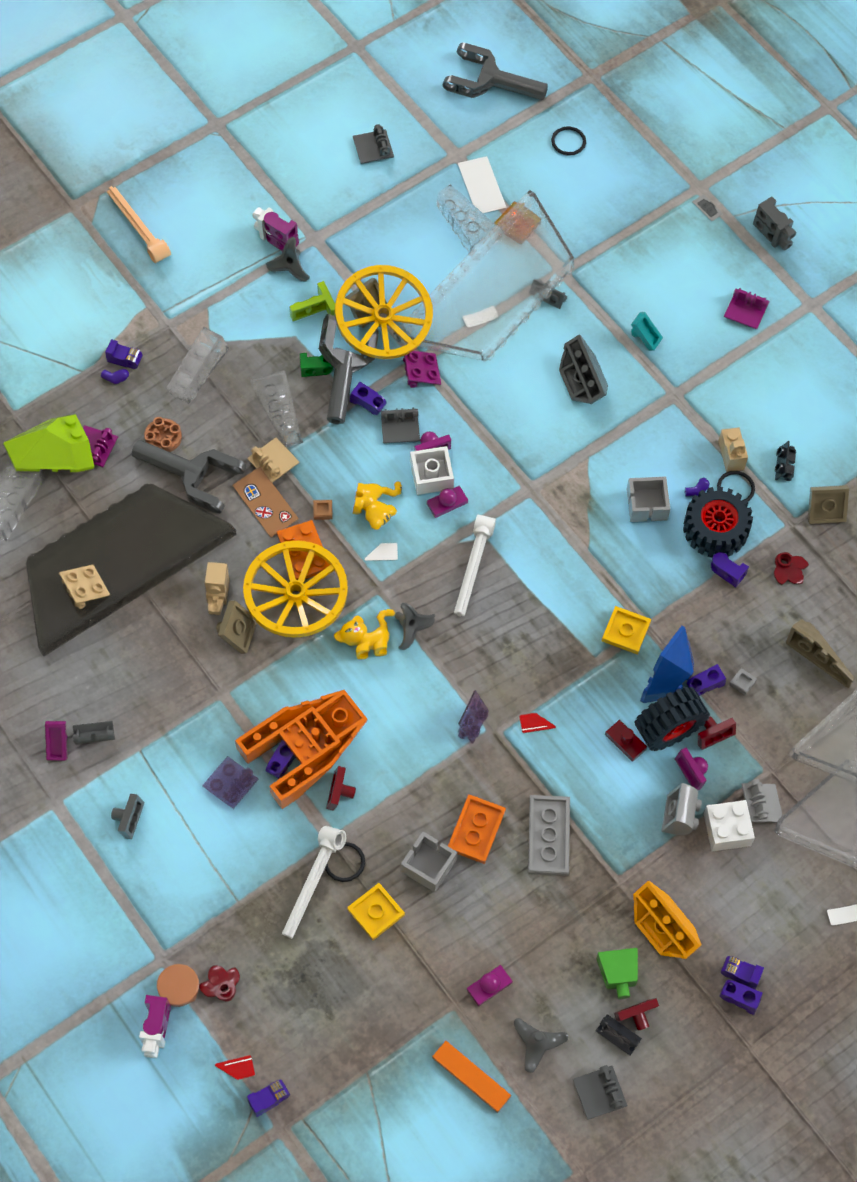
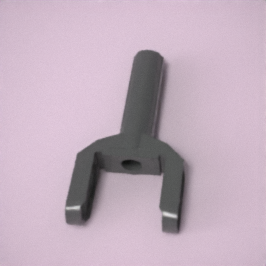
(491, 76)
(345, 365)
(190, 471)

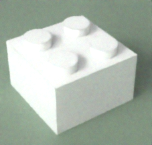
(431, 470)
(729, 825)

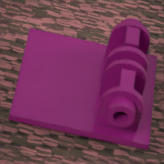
(746, 308)
(421, 368)
(100, 443)

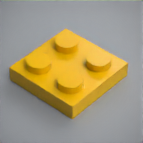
(626, 630)
(376, 911)

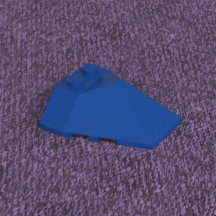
(671, 669)

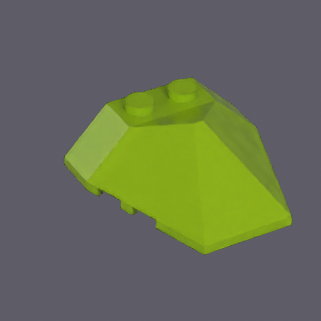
(51, 445)

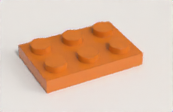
(303, 532)
(476, 828)

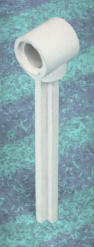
(483, 530)
(329, 840)

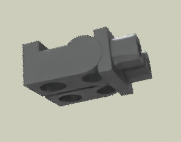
(774, 224)

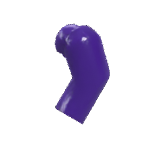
(116, 377)
(703, 484)

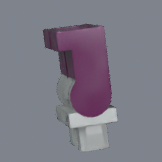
(274, 228)
(155, 1025)

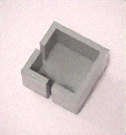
(648, 499)
(428, 865)

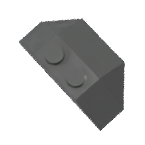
(582, 372)

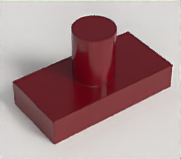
(716, 732)
(626, 740)
(339, 789)
(637, 1012)

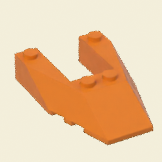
(313, 732)

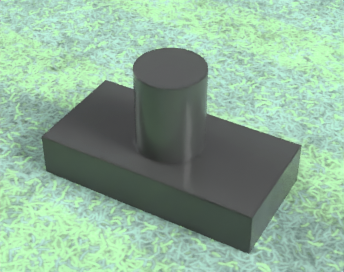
(129, 816)

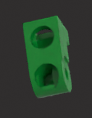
(314, 366)

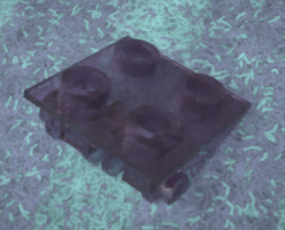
(472, 718)
(230, 782)

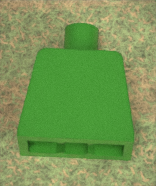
(619, 970)

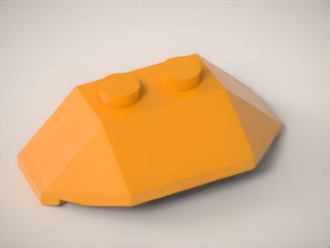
(664, 923)

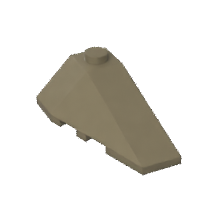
(812, 645)

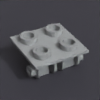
(762, 801)

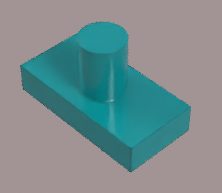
(646, 331)

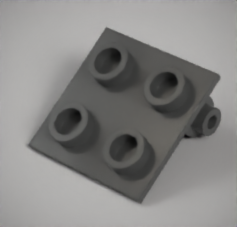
(373, 145)
(400, 425)
(600, 1092)

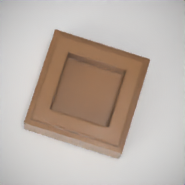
(322, 509)

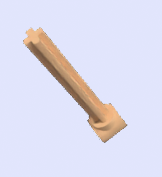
(156, 248)

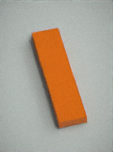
(471, 1076)

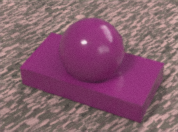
(430, 440)
(447, 501)
(56, 740)
(692, 768)
(489, 985)

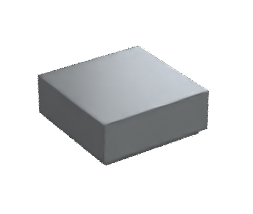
(743, 681)

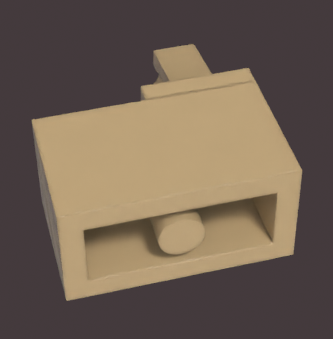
(733, 449)
(216, 586)

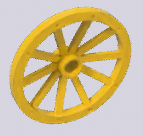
(387, 309)
(295, 585)

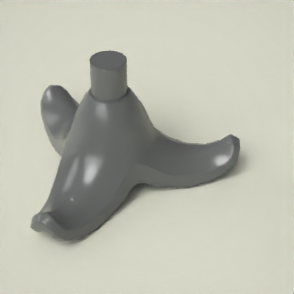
(289, 261)
(411, 623)
(537, 1043)

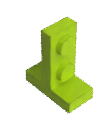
(314, 304)

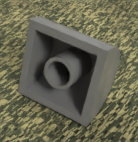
(680, 810)

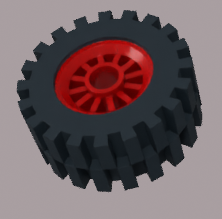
(711, 506)
(672, 718)

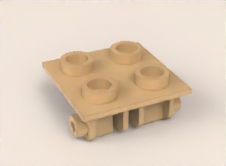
(273, 459)
(84, 585)

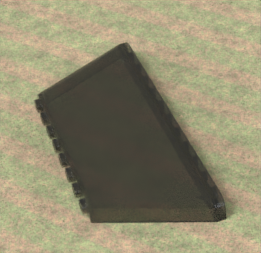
(131, 548)

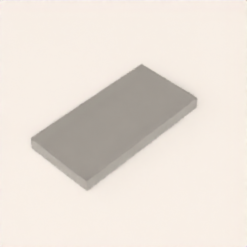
(549, 835)

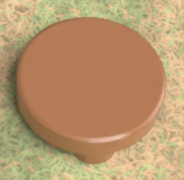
(163, 434)
(178, 985)

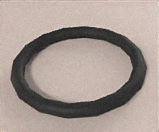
(573, 129)
(742, 474)
(358, 872)

